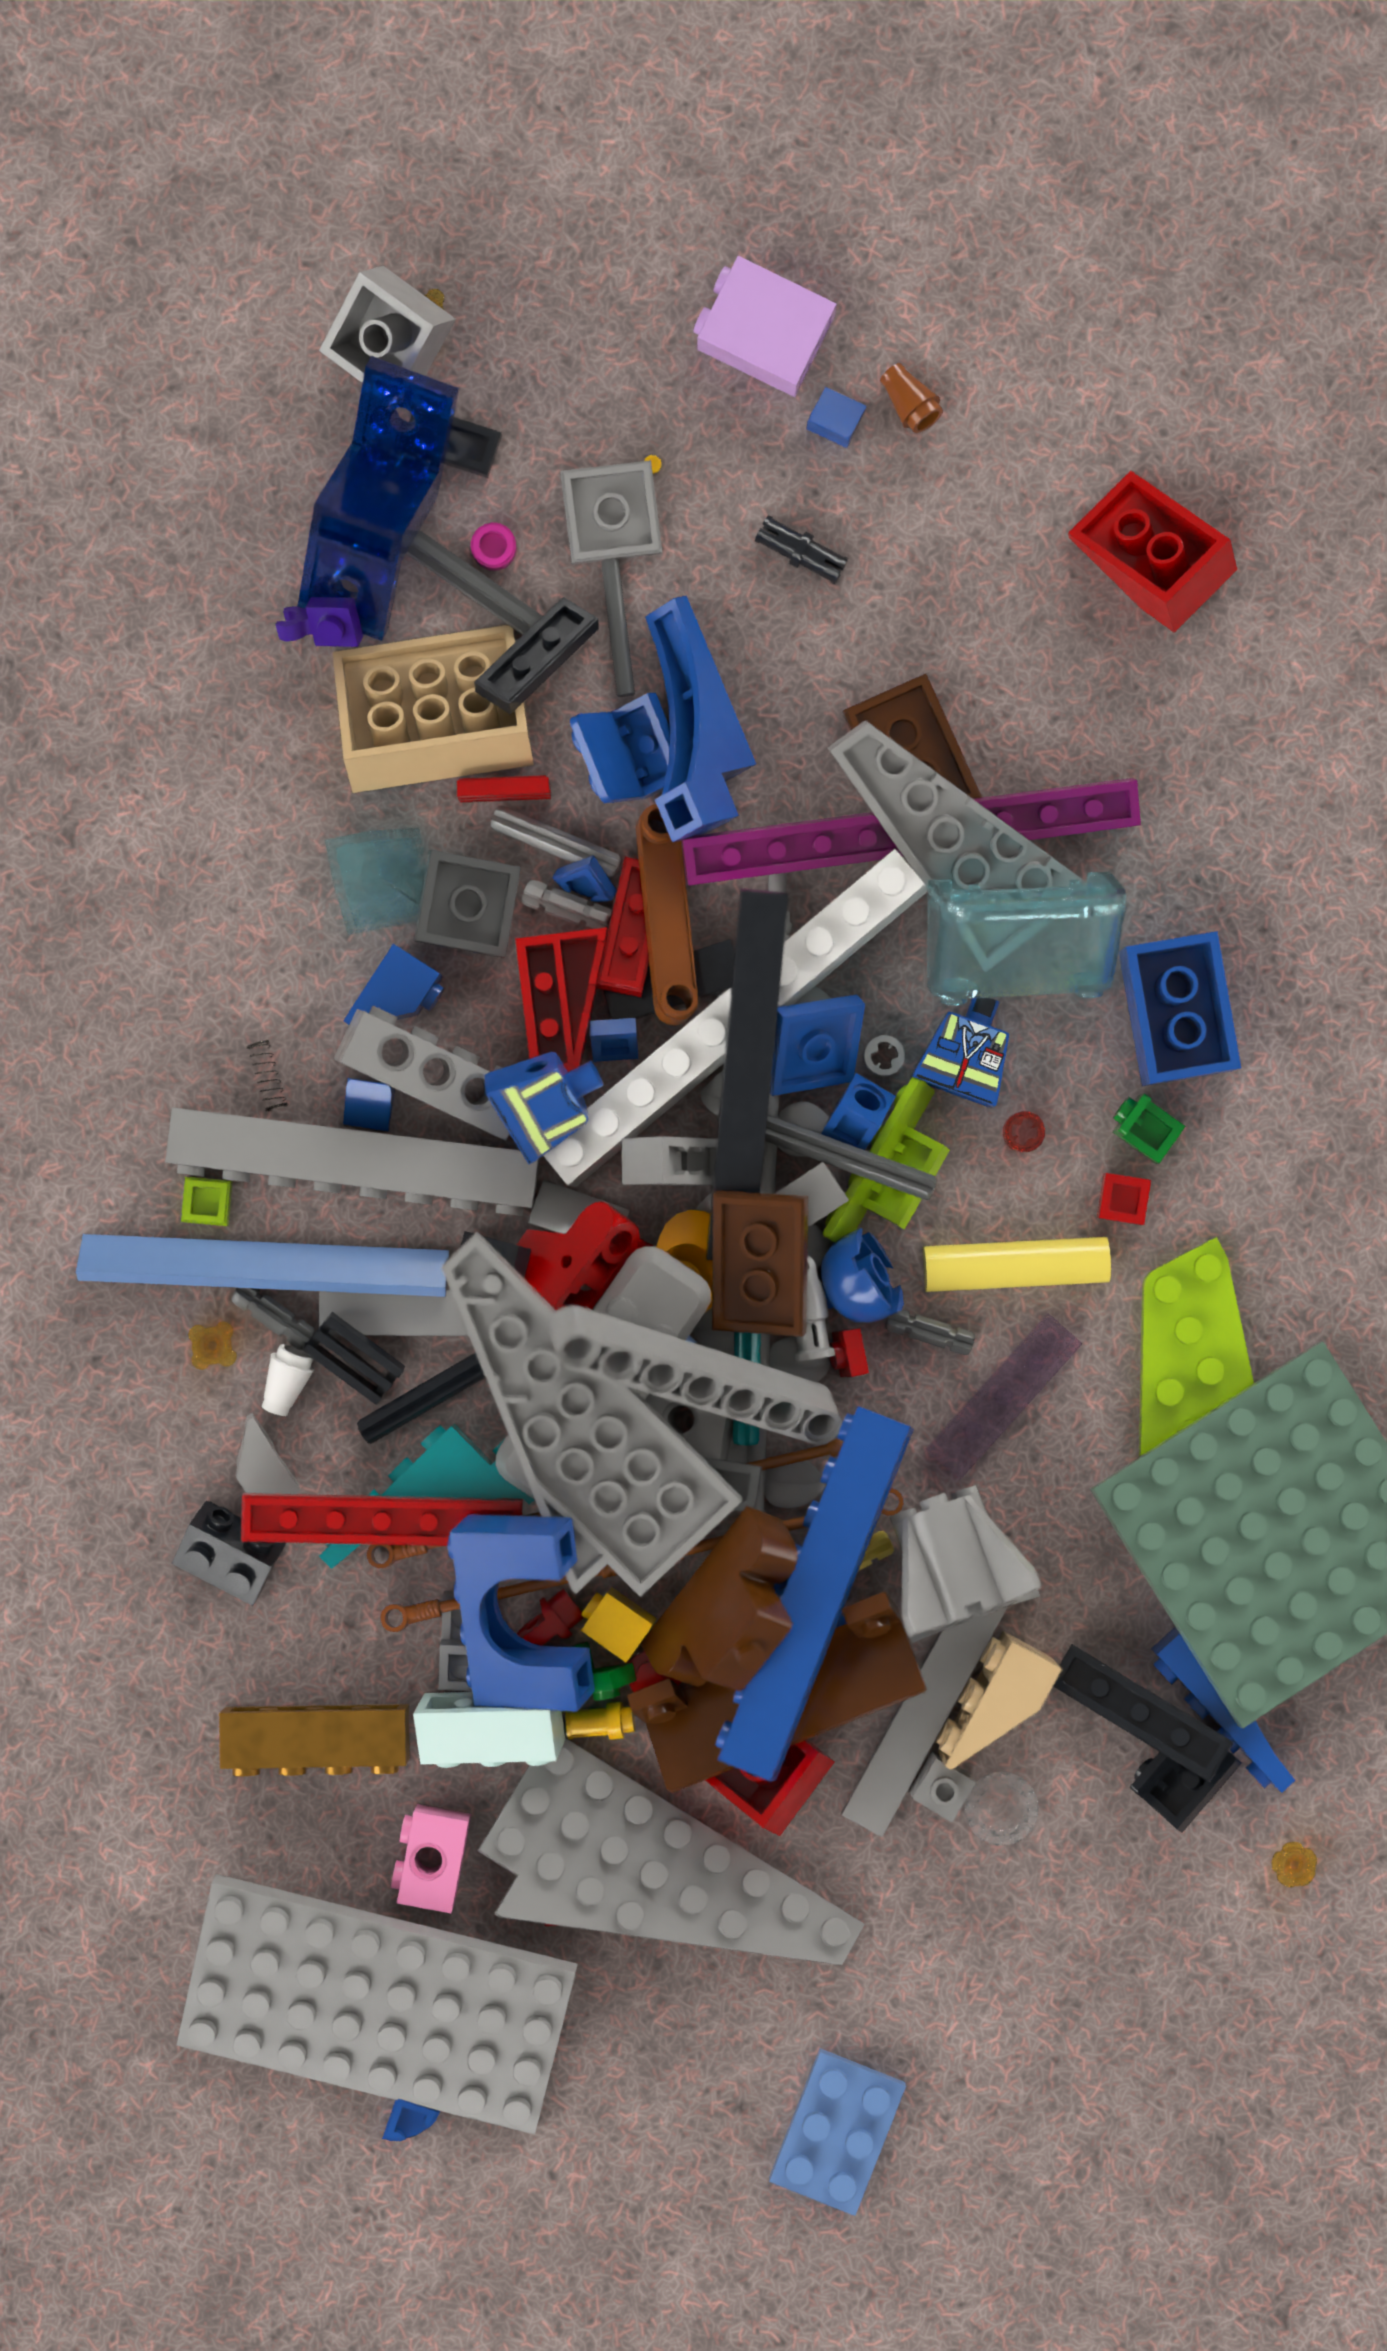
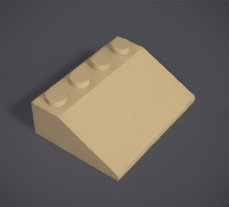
(416, 713)

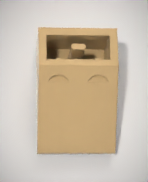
(1003, 1696)

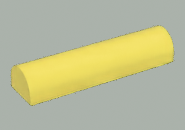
(1017, 1264)

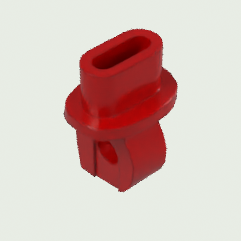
(557, 1617)

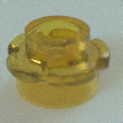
(1306, 1865)

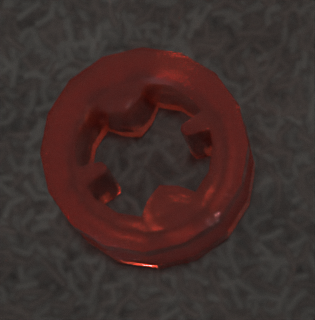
(1016, 1120)

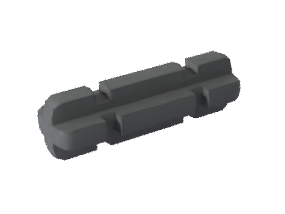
(273, 1316)
(931, 1331)

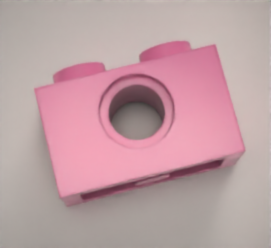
(435, 1886)

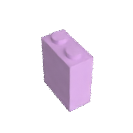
(764, 325)

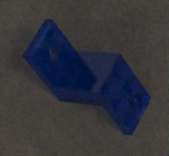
(379, 492)

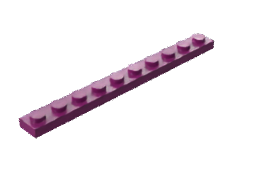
(863, 839)

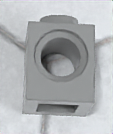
(942, 1788)

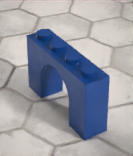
(500, 1663)

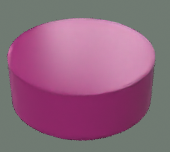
(493, 546)

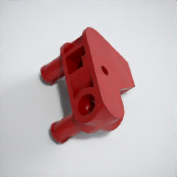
(587, 1255)

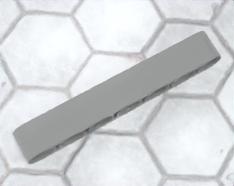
(694, 1375)

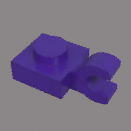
(329, 620)

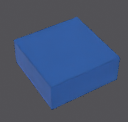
(614, 1039)

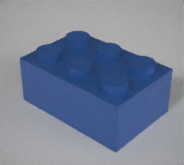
(1179, 1008)

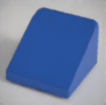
(835, 417)
(368, 1104)

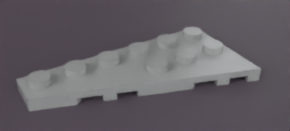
(938, 824)

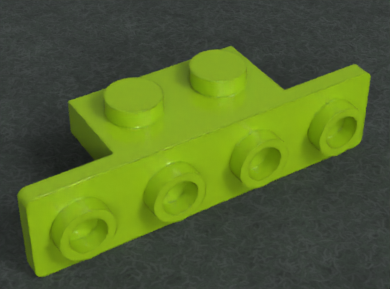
(899, 1143)

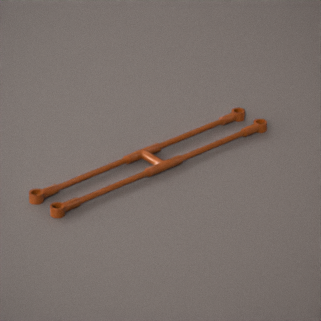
(435, 1608)

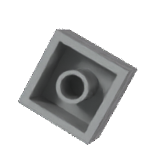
(388, 322)

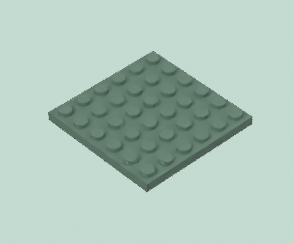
(1265, 1532)

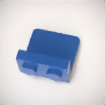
(625, 749)

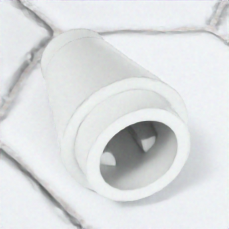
(286, 1378)

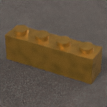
(314, 1738)

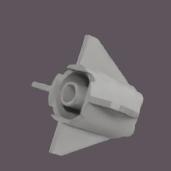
(957, 1564)

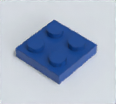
(816, 1044)

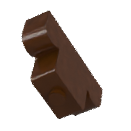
(728, 1610)

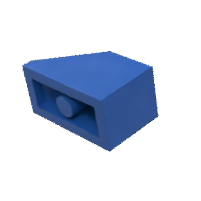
(400, 987)

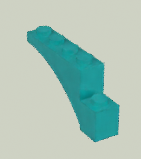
(446, 1469)

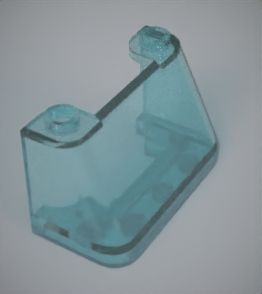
(1024, 939)

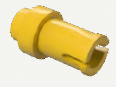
(609, 1721)

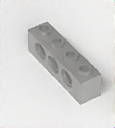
(363, 1052)

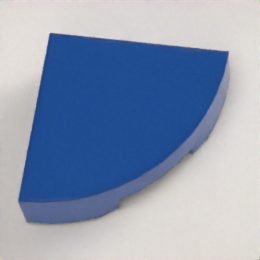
(587, 879)
(408, 2120)

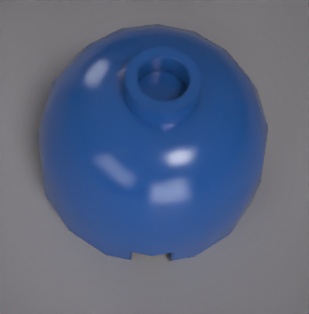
(857, 1279)

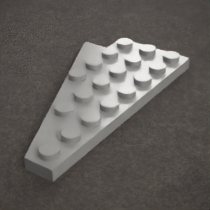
(584, 1441)
(628, 1863)

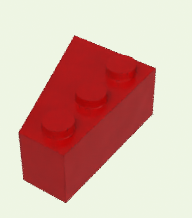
(560, 990)

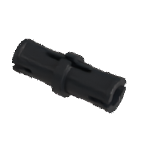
(801, 549)

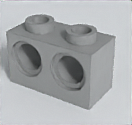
(668, 1161)

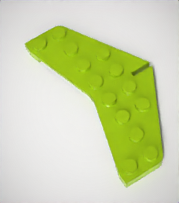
(1189, 1343)

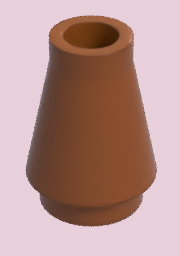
(912, 400)

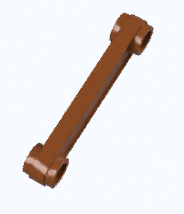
(666, 920)

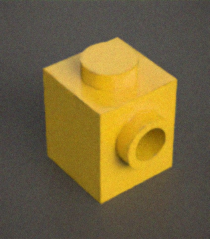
(616, 1623)

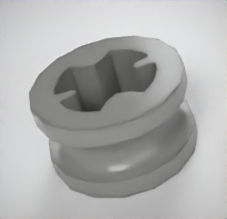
(872, 1048)

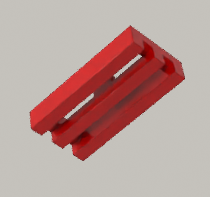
(503, 789)

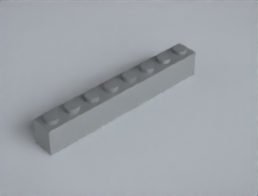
(351, 1158)

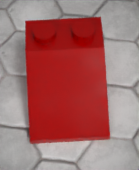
(1155, 550)
(778, 1801)

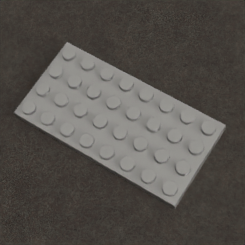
(375, 2004)

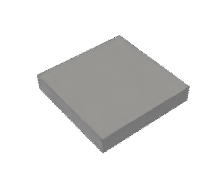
(611, 512)

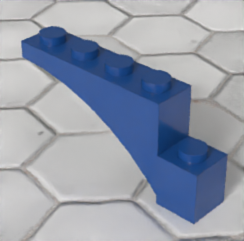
(704, 729)
(1179, 1663)

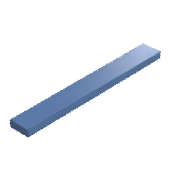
(262, 1265)

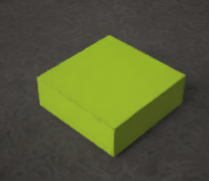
(206, 1201)

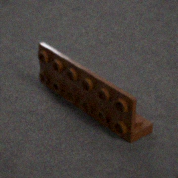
(862, 1672)

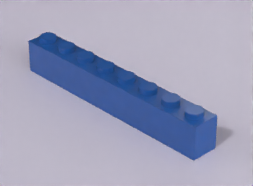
(816, 1591)

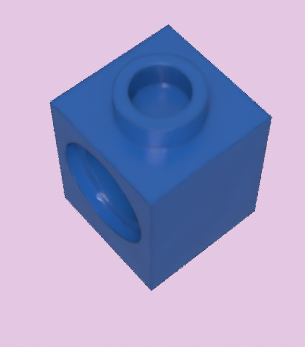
(858, 1113)

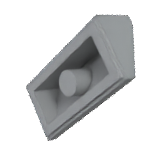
(560, 1207)

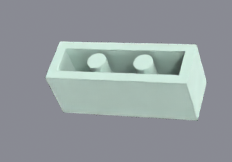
(458, 1732)

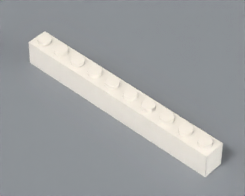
(701, 1044)

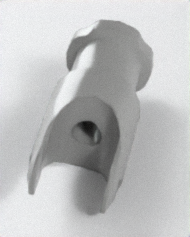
(815, 1341)

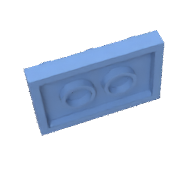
(837, 2132)

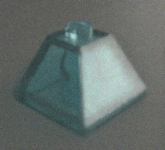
(377, 877)

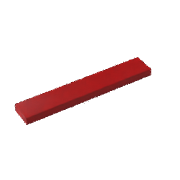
(362, 1518)

